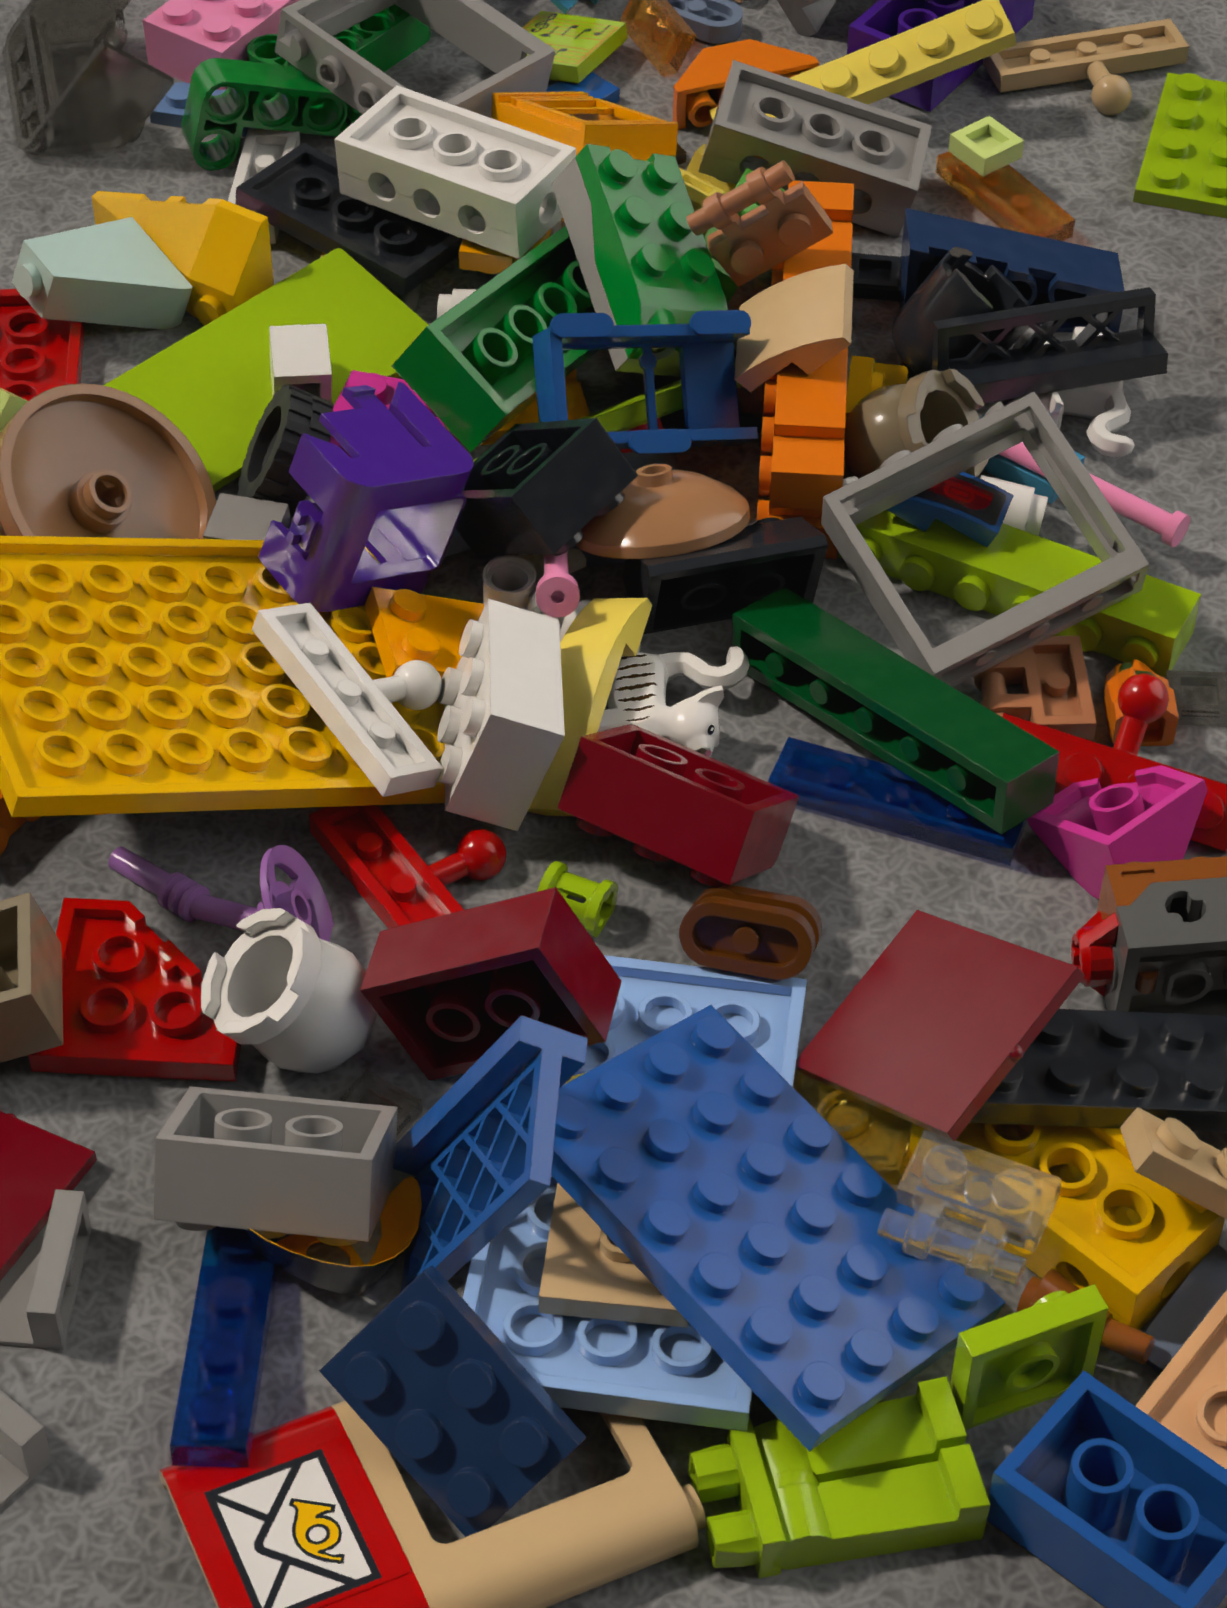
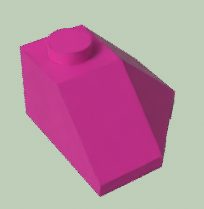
(1120, 822)

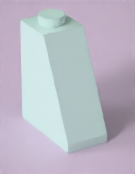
(102, 277)

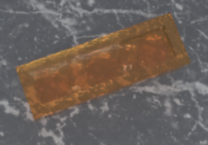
(1007, 199)

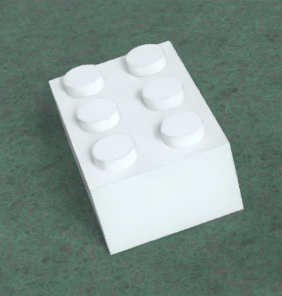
(501, 714)

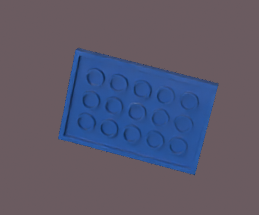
(758, 1224)

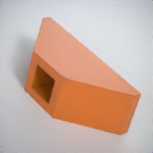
(705, 78)

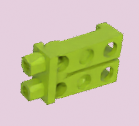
(870, 1490)

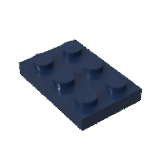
(452, 1403)

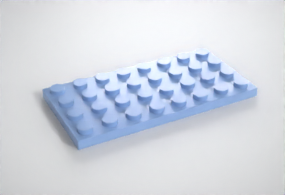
(623, 1364)

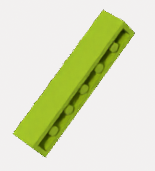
(1021, 565)

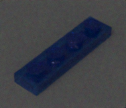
(885, 800)
(224, 1353)

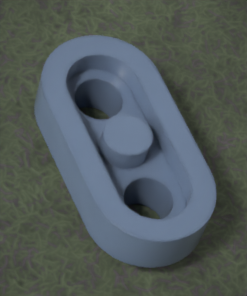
(711, 19)

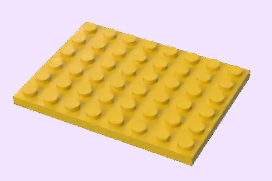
(153, 695)

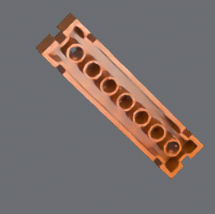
(803, 411)

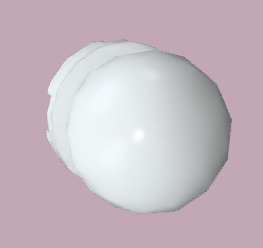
(288, 994)

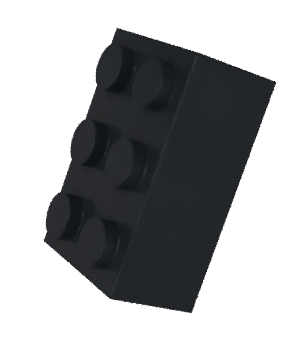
(542, 487)

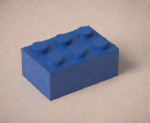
(1116, 1503)

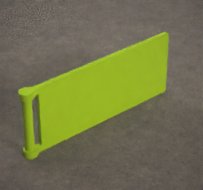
(221, 374)

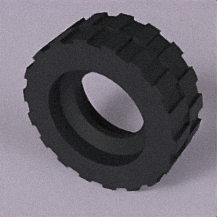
(274, 444)

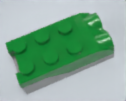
(637, 245)

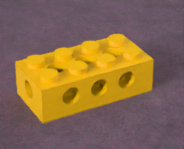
(1108, 1220)

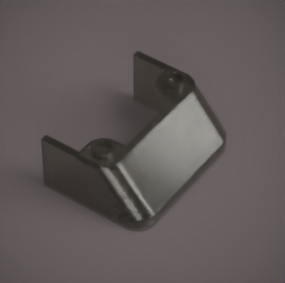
(73, 80)

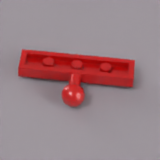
(1142, 701)
(391, 872)

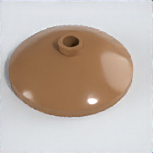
(667, 516)

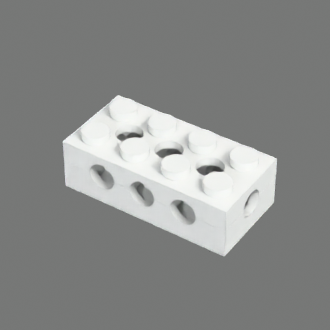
(453, 170)

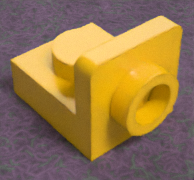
(868, 375)

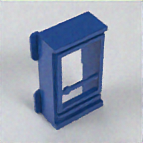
(705, 371)

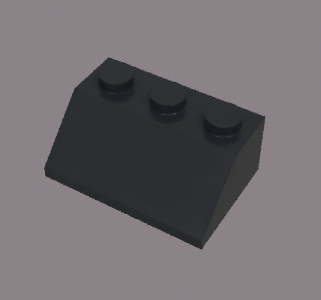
(729, 575)

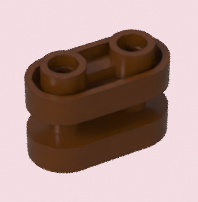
(751, 931)

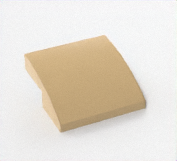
(796, 322)

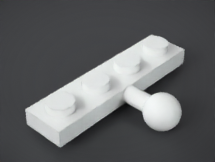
(352, 702)

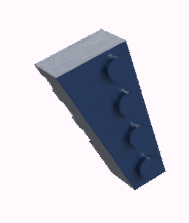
(1036, 265)

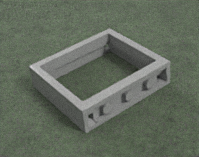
(470, 25)
(1029, 623)

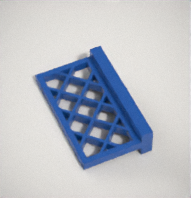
(487, 1145)

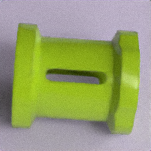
(599, 897)

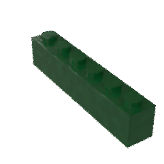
(896, 710)

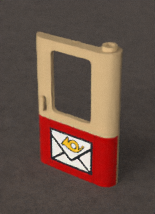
(335, 1527)

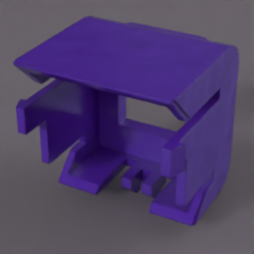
(392, 496)

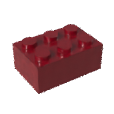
(677, 804)
(470, 974)

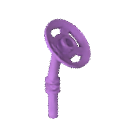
(193, 901)

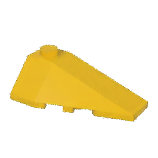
(212, 244)

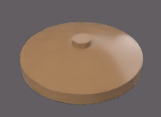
(100, 467)

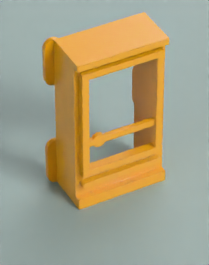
(591, 122)

